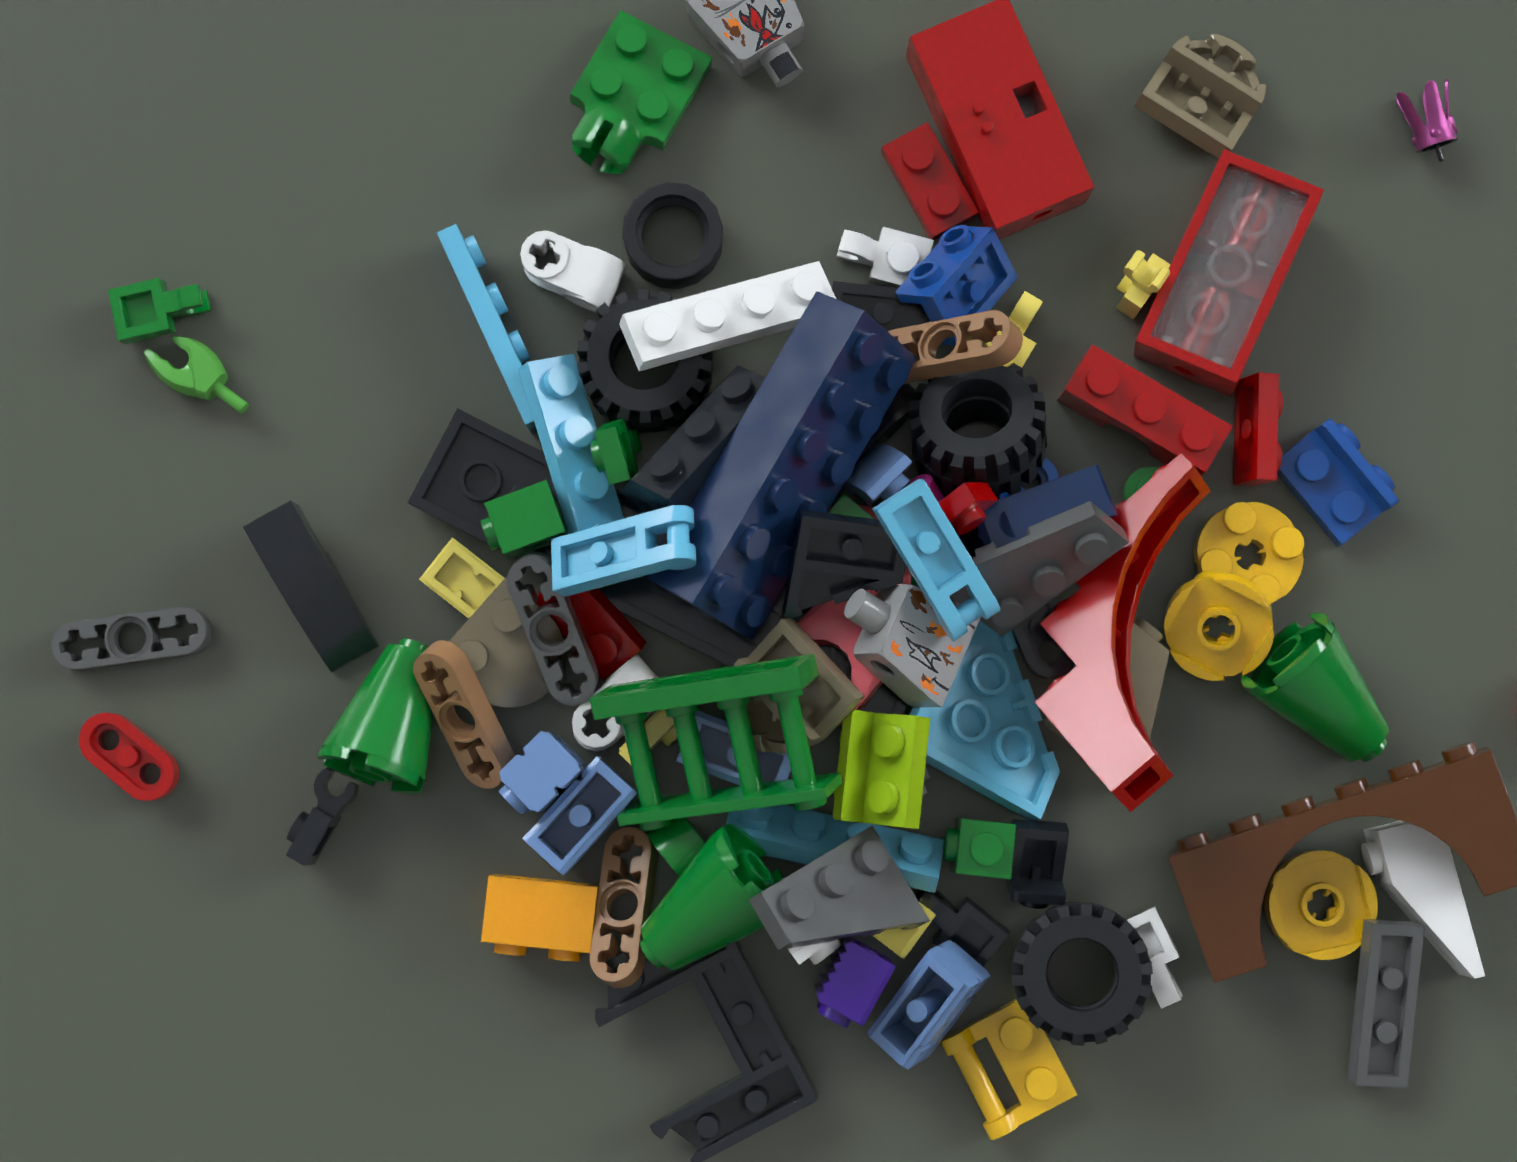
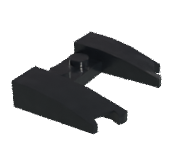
(771, 1075)

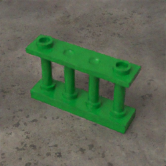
(732, 691)

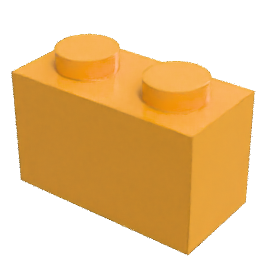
(539, 915)

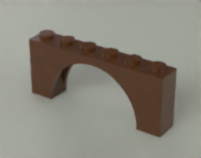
(1228, 874)

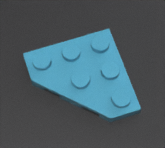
(991, 729)

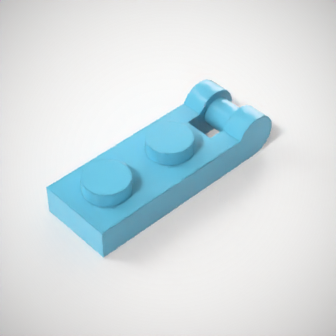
(622, 550)
(936, 557)

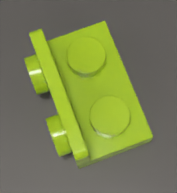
(882, 769)

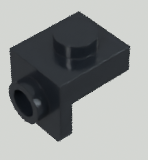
(1038, 863)

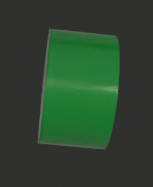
(677, 843)

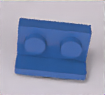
(960, 275)
(1336, 481)

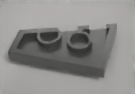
(1044, 562)
(839, 896)

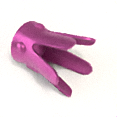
(1439, 128)

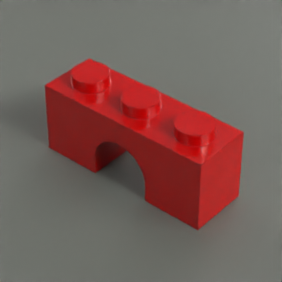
(1123, 397)

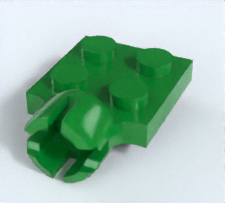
(634, 92)

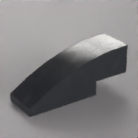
(311, 585)

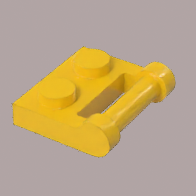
(1025, 1060)

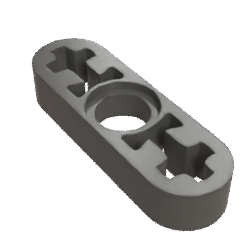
(95, 658)
(552, 671)

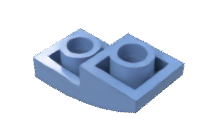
(878, 474)

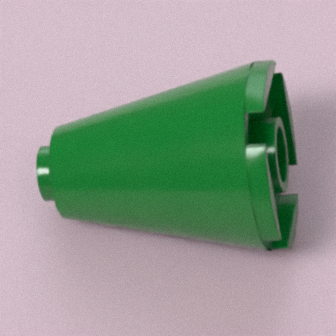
(1320, 690)
(385, 725)
(709, 901)

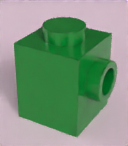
(523, 520)
(980, 848)

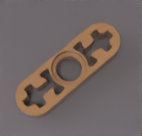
(968, 353)
(450, 681)
(613, 866)

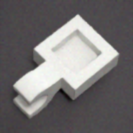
(890, 256)
(1160, 951)

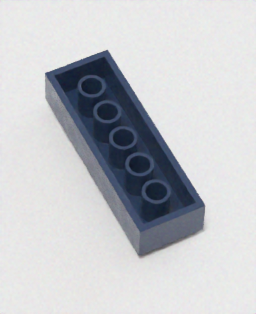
(786, 457)

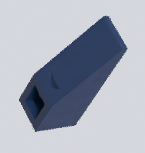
(1012, 515)

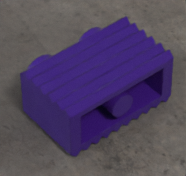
(852, 982)

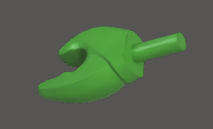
(200, 378)

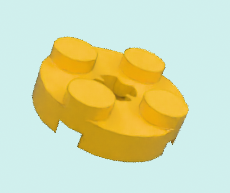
(1265, 527)
(1227, 655)
(1294, 886)

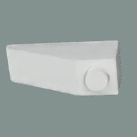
(1424, 883)

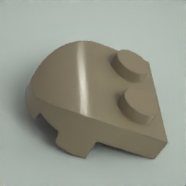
(1205, 92)
(502, 652)
(823, 702)

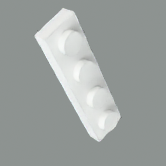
(722, 316)

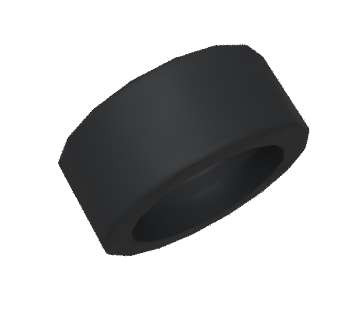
(673, 195)

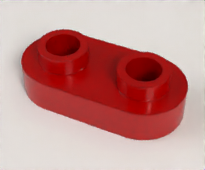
(130, 758)

